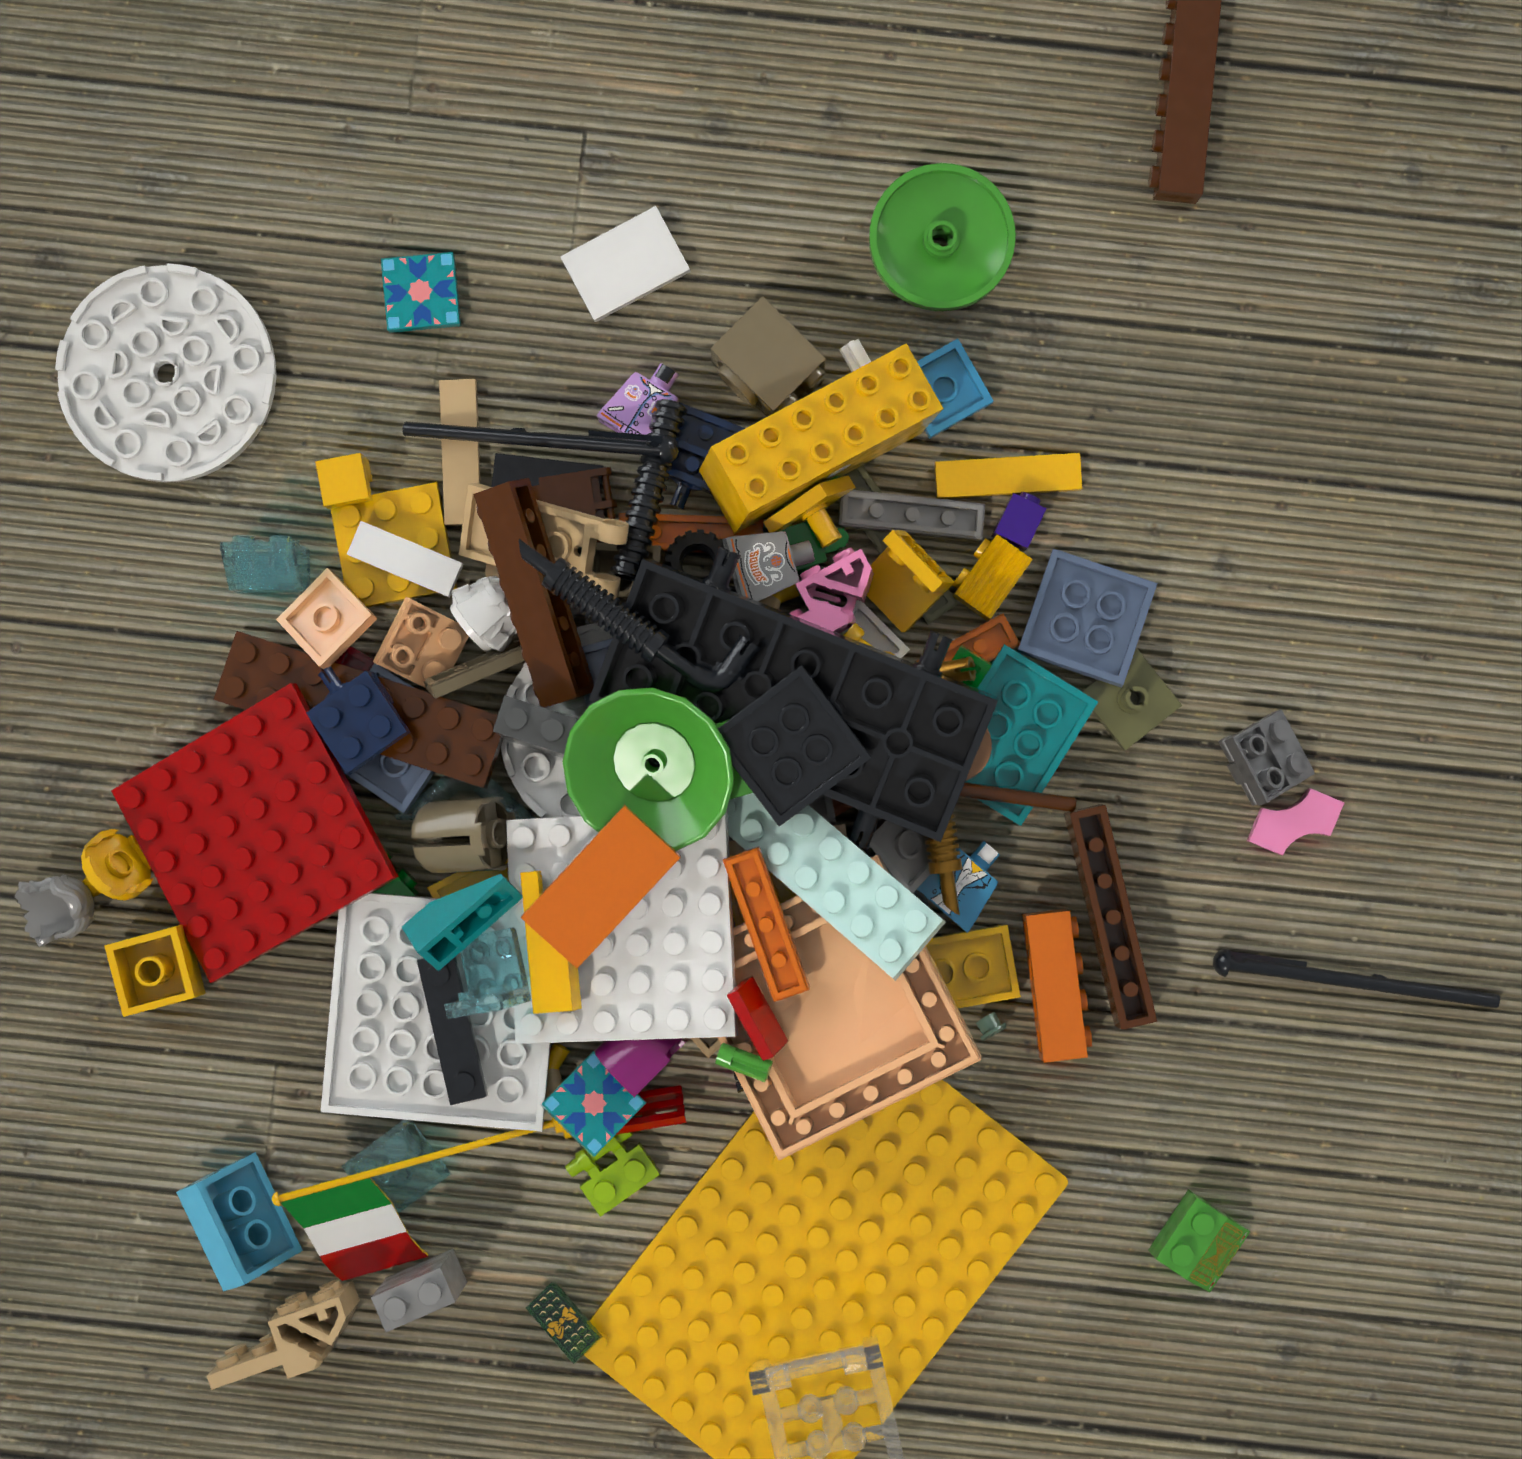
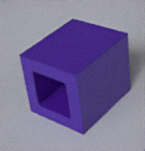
(1020, 520)

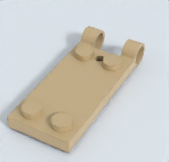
(565, 532)

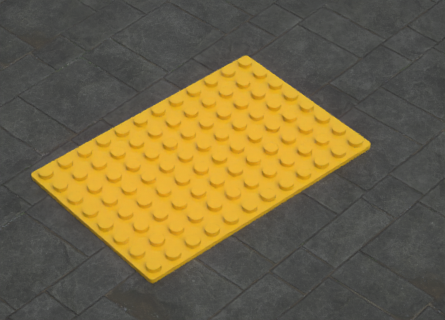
(809, 1254)

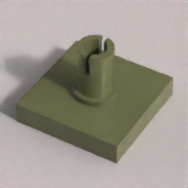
(1137, 706)

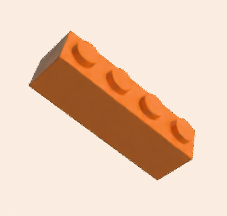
(1055, 985)

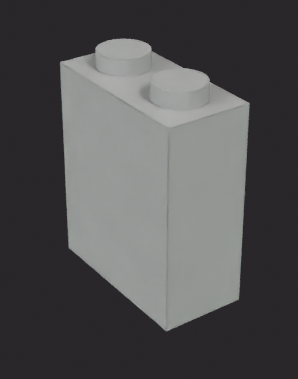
(419, 1290)

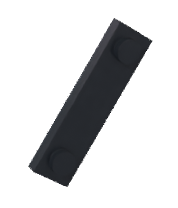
(452, 1036)

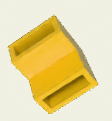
(344, 480)

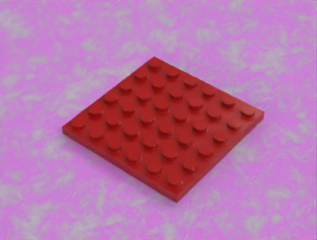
(254, 833)

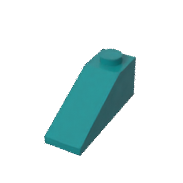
(459, 918)

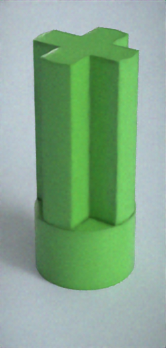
(743, 1062)

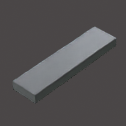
(912, 514)

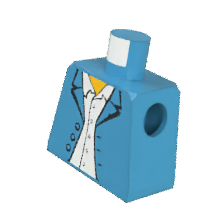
(972, 886)

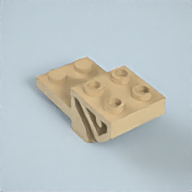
(299, 1337)

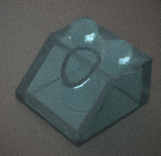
(396, 1145)

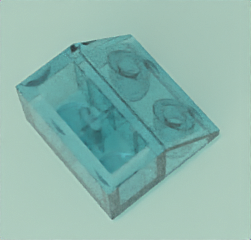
(266, 566)

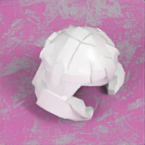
(484, 613)

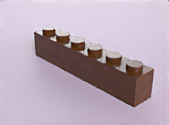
(1185, 100)
(540, 617)
(1110, 917)

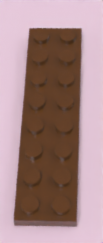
(442, 734)

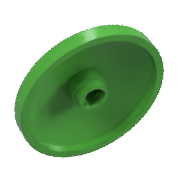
(949, 205)

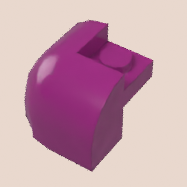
(637, 1061)

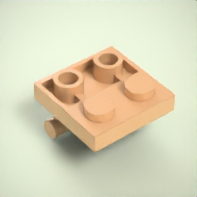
(420, 643)

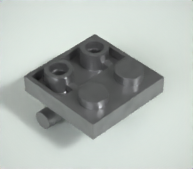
(1266, 758)

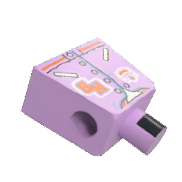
(634, 402)

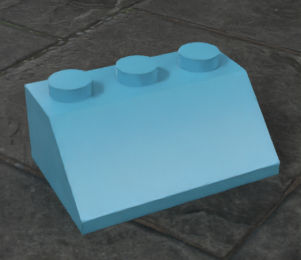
(239, 1222)

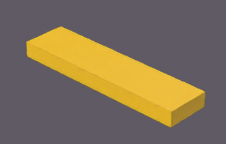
(1008, 475)

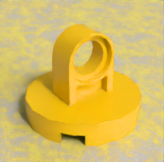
(115, 866)

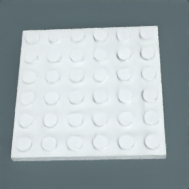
(660, 967)
(383, 1041)

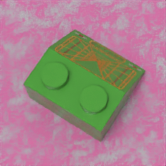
(1198, 1241)

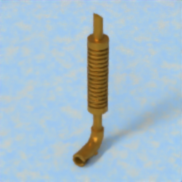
(944, 853)

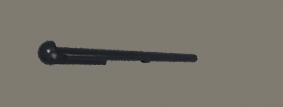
(599, 441)
(1293, 969)

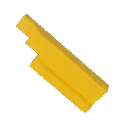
(552, 976)

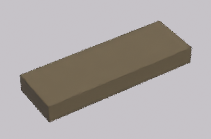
(474, 670)

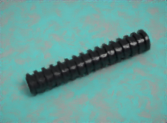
(648, 493)

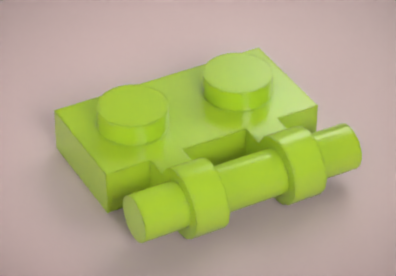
(618, 1179)

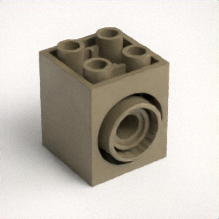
(767, 360)

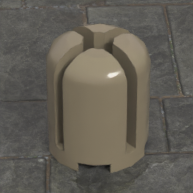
(470, 834)

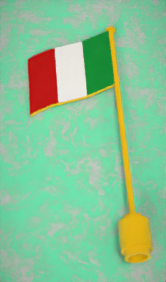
(356, 1221)

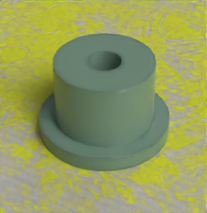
(990, 1026)

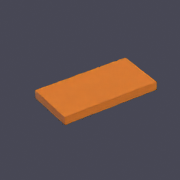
(600, 886)

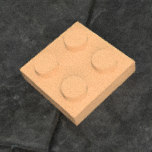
(326, 619)

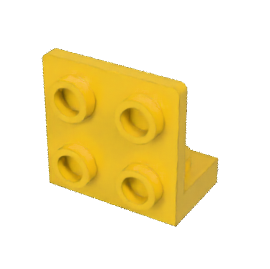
(906, 580)

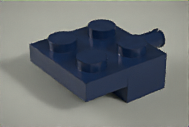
(697, 437)
(357, 719)

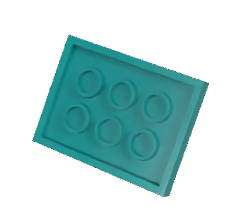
(1029, 728)

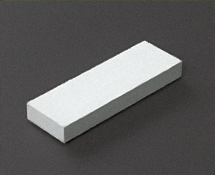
(405, 559)

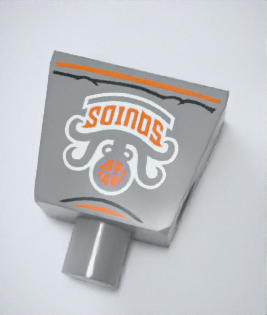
(766, 562)

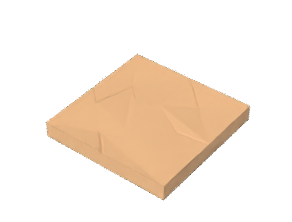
(851, 1037)

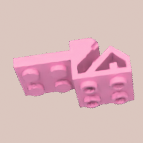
(846, 577)

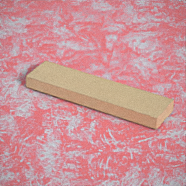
(459, 457)

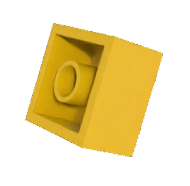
(154, 970)

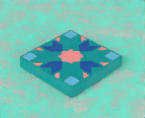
(420, 292)
(592, 1105)

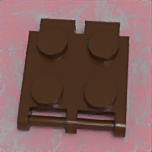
(579, 492)

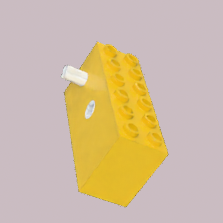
(821, 435)

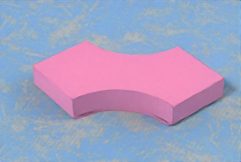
(1310, 815)

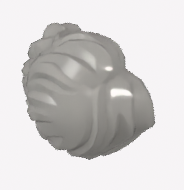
(56, 908)

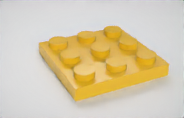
(407, 513)

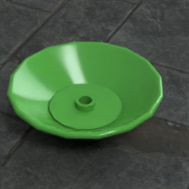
(610, 764)

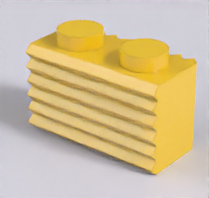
(991, 577)

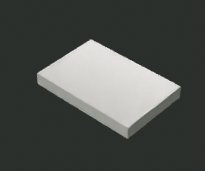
(625, 264)

